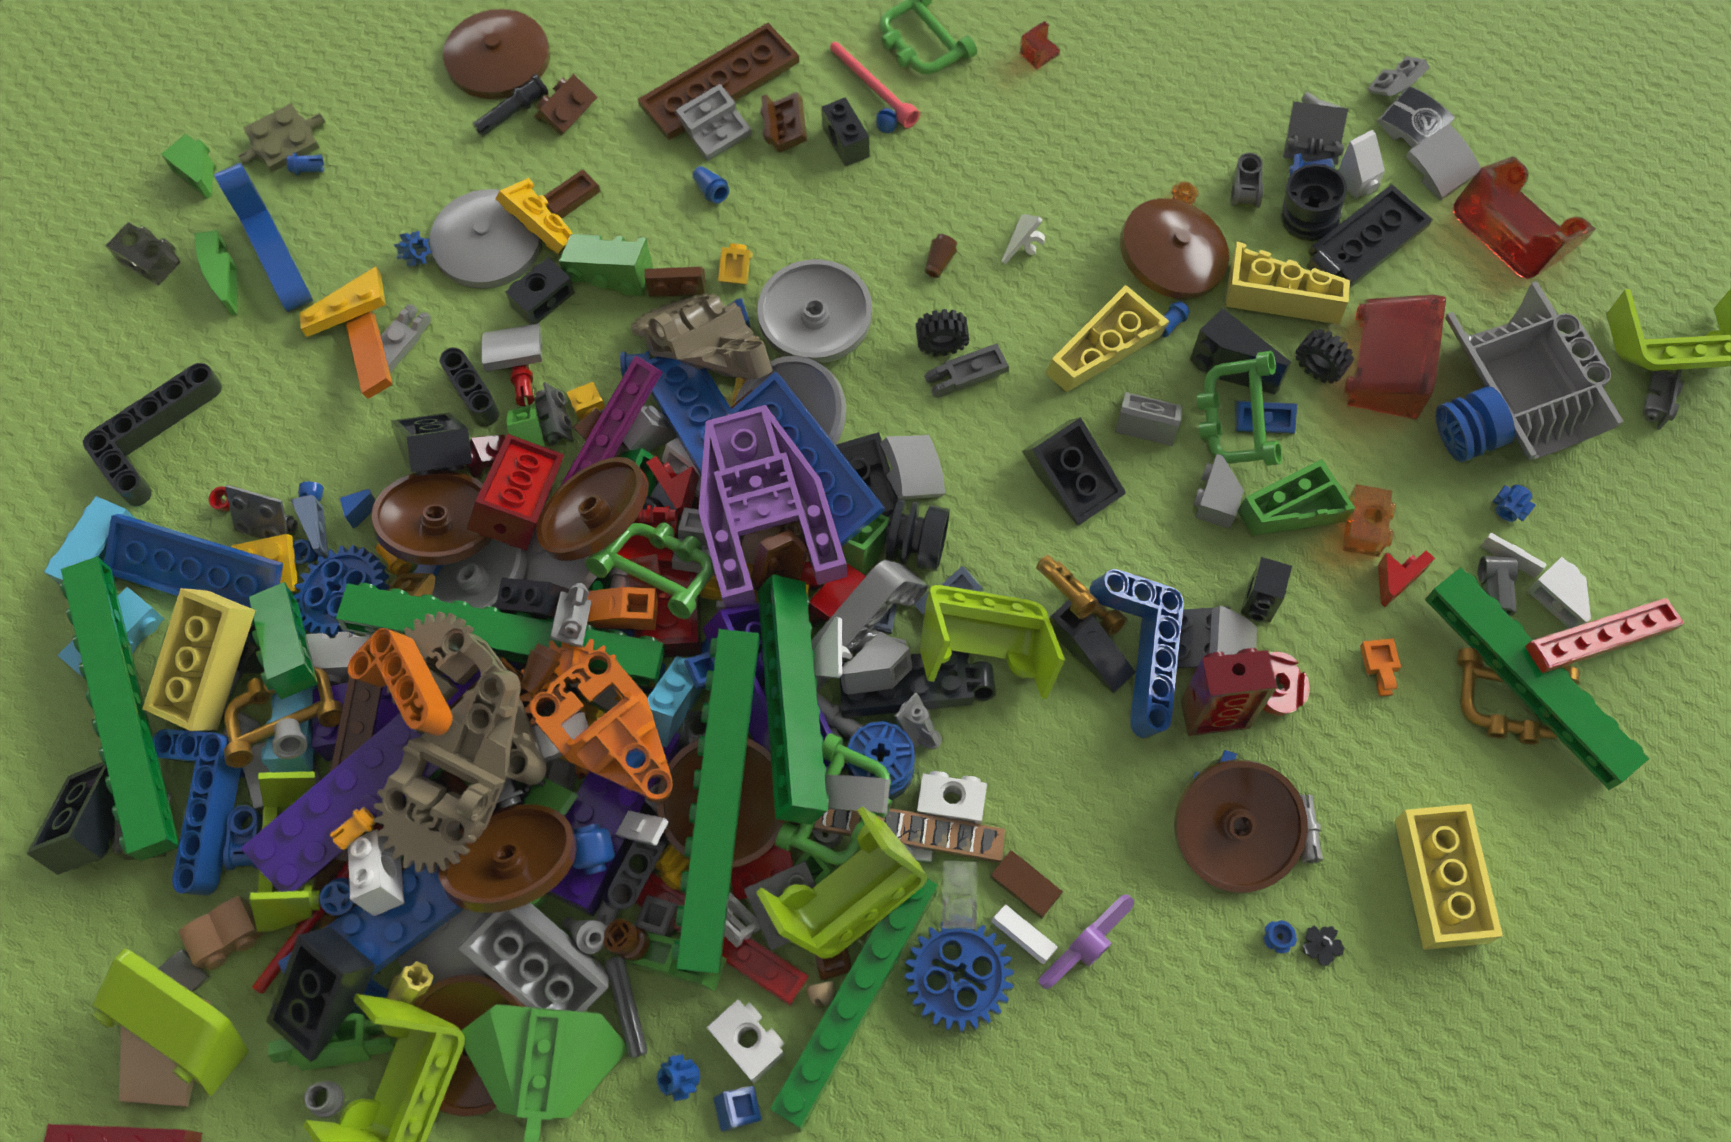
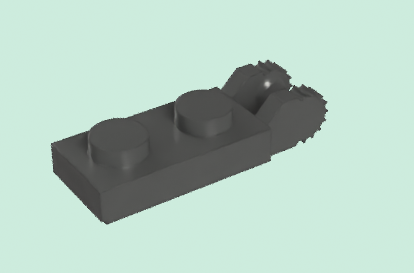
(968, 370)

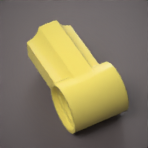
(410, 983)

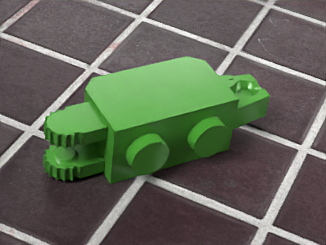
(349, 1045)

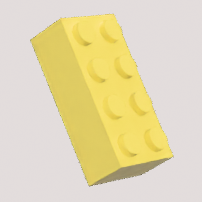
(198, 660)
(1447, 877)

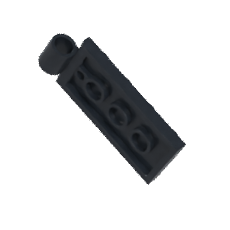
(1369, 236)
(954, 686)

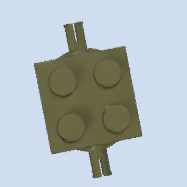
(280, 136)

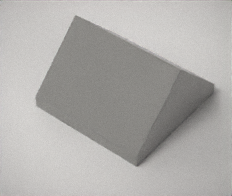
(1149, 419)

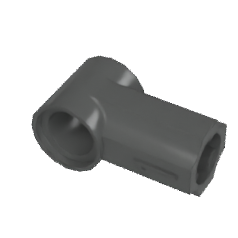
(1499, 579)

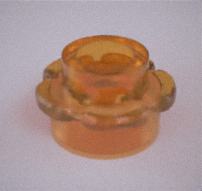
(1188, 197)

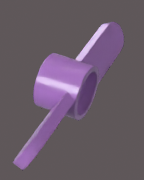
(1090, 943)

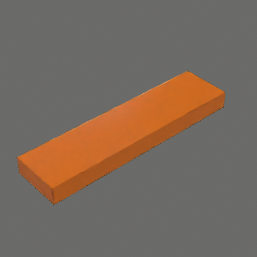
(368, 354)

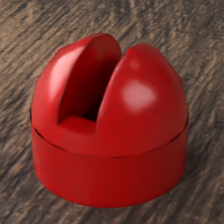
(216, 500)

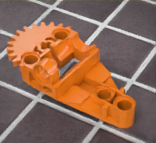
(614, 735)

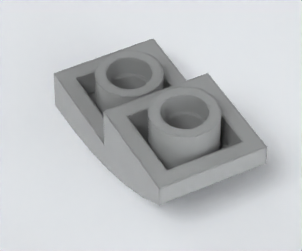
(1394, 81)
(857, 791)

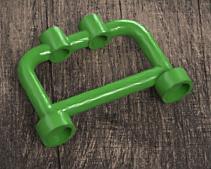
(906, 55)
(1209, 400)
(683, 599)
(796, 836)

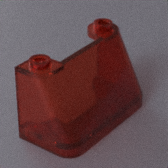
(1512, 223)
(1397, 354)

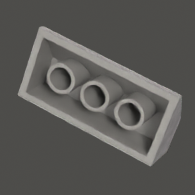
(535, 960)

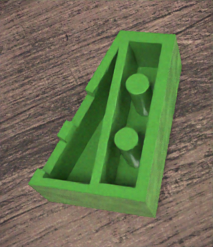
(607, 263)
(1297, 502)

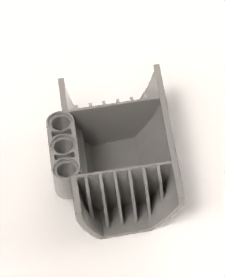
(1542, 377)

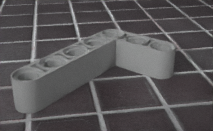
(871, 599)

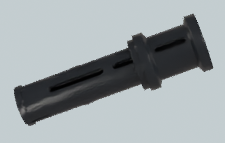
(520, 99)

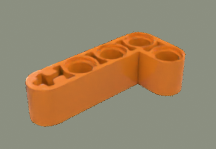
(397, 662)

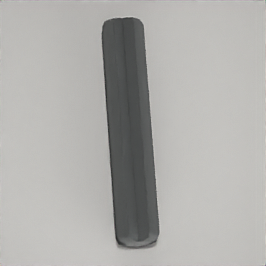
(626, 1007)

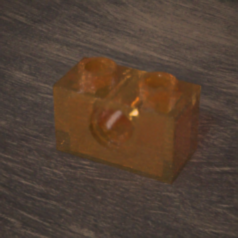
(1360, 534)

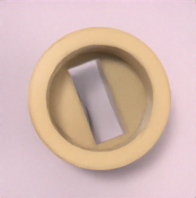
(821, 994)

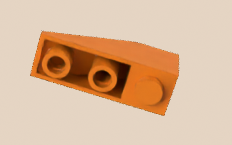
(623, 608)

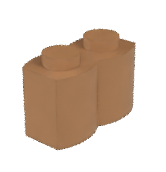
(220, 933)

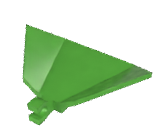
(541, 1059)

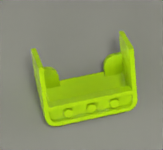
(1669, 353)
(993, 628)
(850, 897)
(269, 906)
(170, 1020)
(411, 1083)

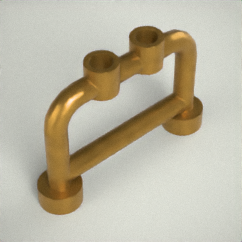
(1082, 600)
(1496, 724)
(239, 751)

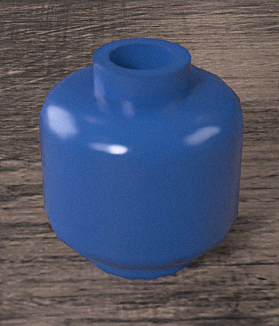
(593, 848)

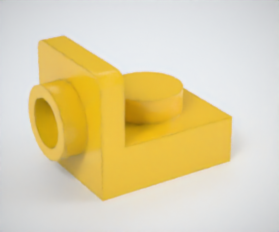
(734, 264)
(585, 399)

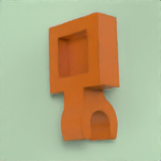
(1381, 659)

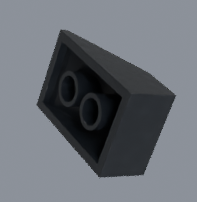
(1228, 340)
(433, 443)
(872, 466)
(1074, 470)
(77, 823)
(318, 990)

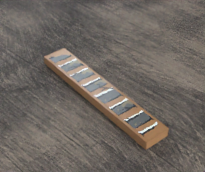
(926, 832)

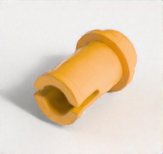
(395, 564)
(353, 828)

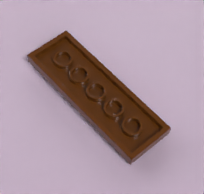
(736, 67)

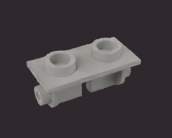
(572, 616)
(917, 723)

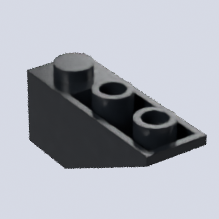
(1091, 646)

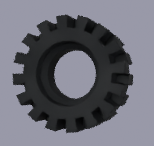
(942, 332)
(1324, 356)

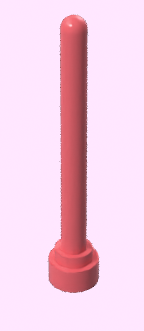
(906, 113)

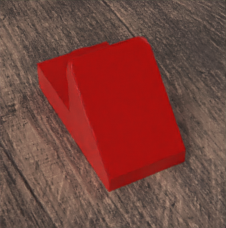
(678, 487)
(1396, 577)

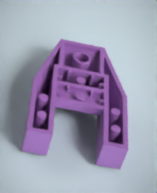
(756, 482)

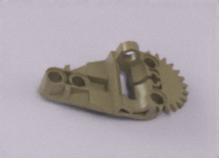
(704, 336)
(459, 653)
(471, 749)

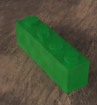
(282, 641)

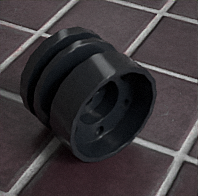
(1313, 201)
(917, 534)

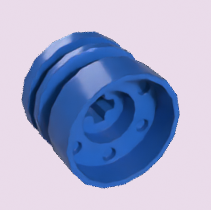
(1475, 424)
(897, 749)

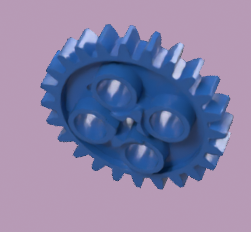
(326, 584)
(944, 1002)

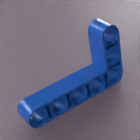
(264, 237)
(1152, 644)
(207, 809)

